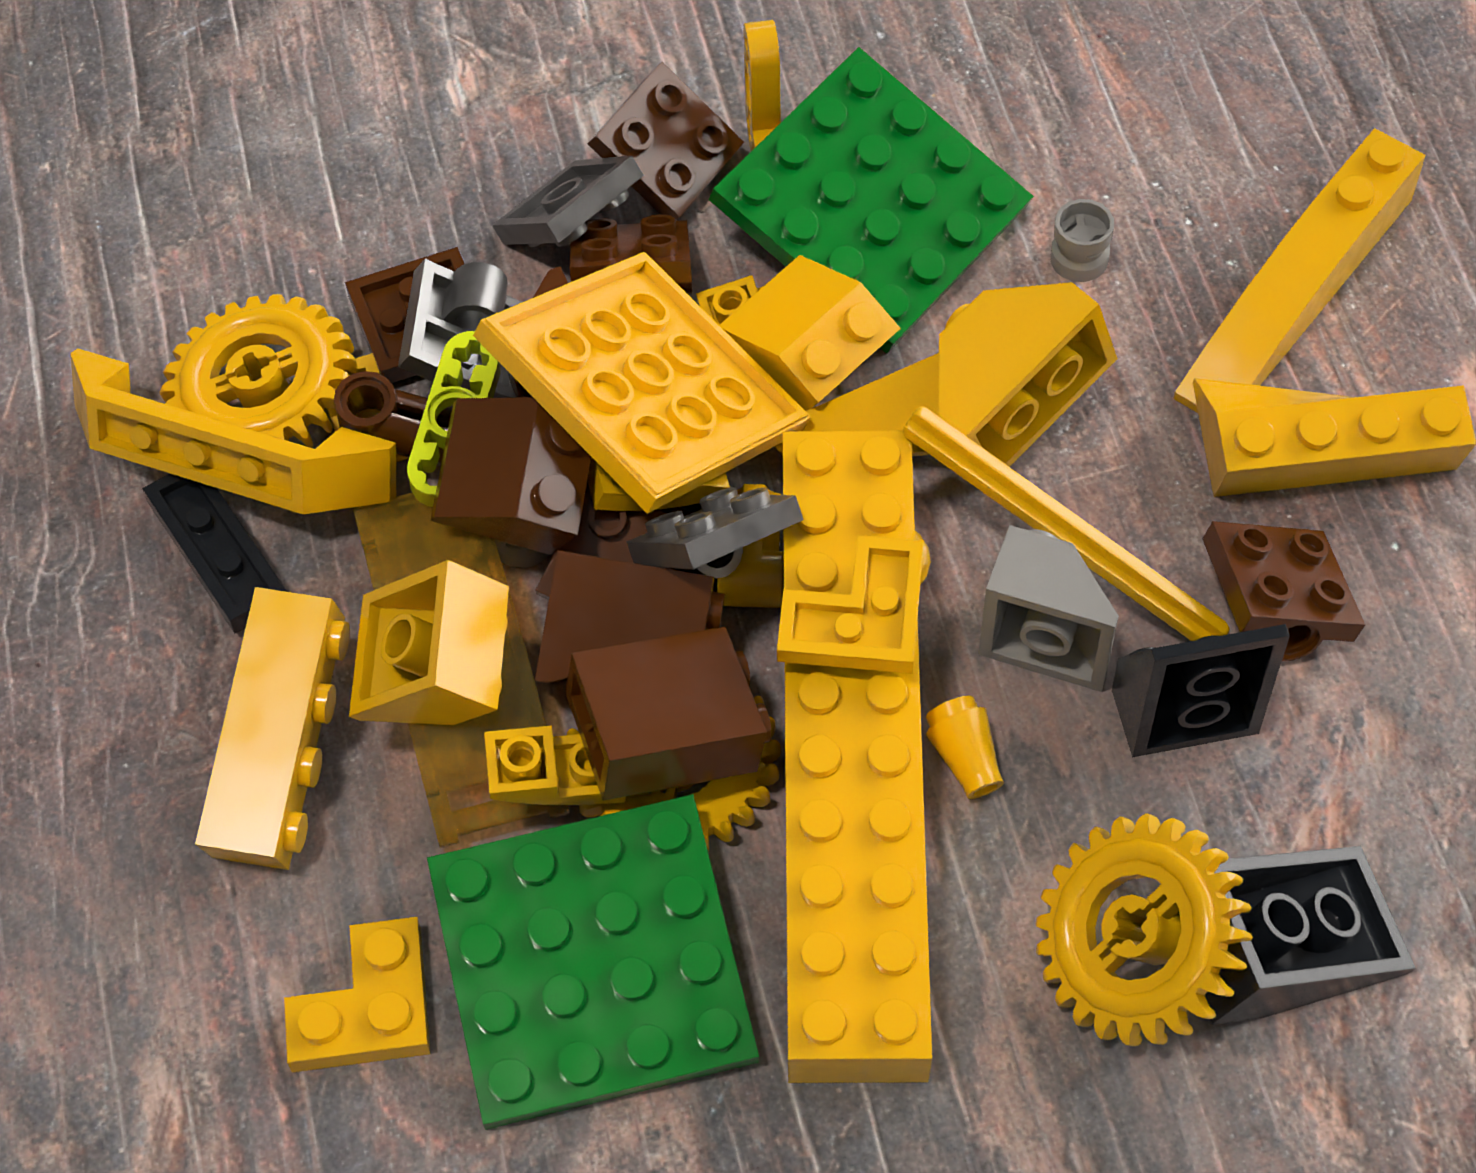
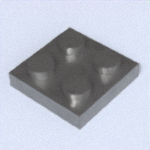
(568, 200)

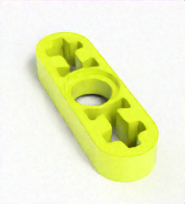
(443, 393)

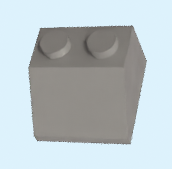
(1047, 611)

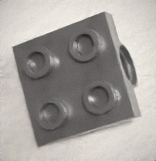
(449, 304)
(714, 537)

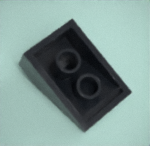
(1198, 689)
(1313, 929)

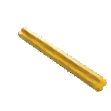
(1047, 514)

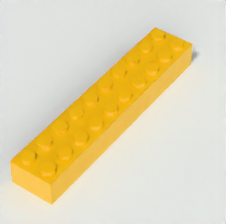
(853, 791)

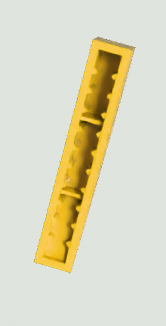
(1310, 264)

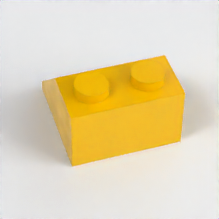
(810, 328)
(430, 648)

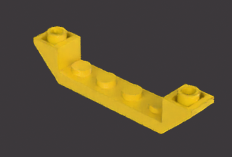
(339, 474)

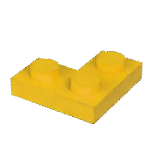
(863, 629)
(378, 1017)

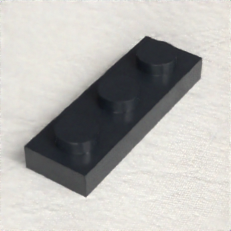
(212, 544)

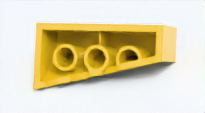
(1299, 438)
(273, 729)

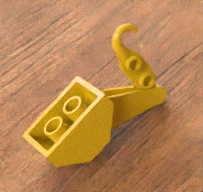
(999, 373)

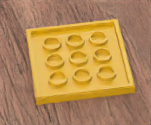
(642, 379)

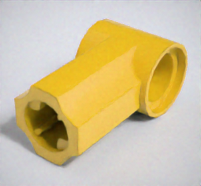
(759, 574)

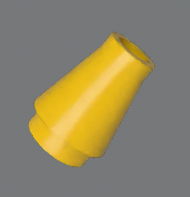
(965, 743)

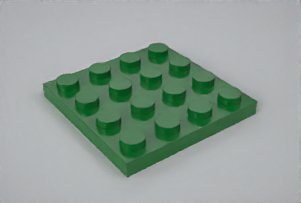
(873, 191)
(591, 961)

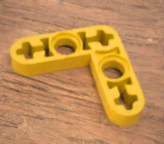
(761, 79)

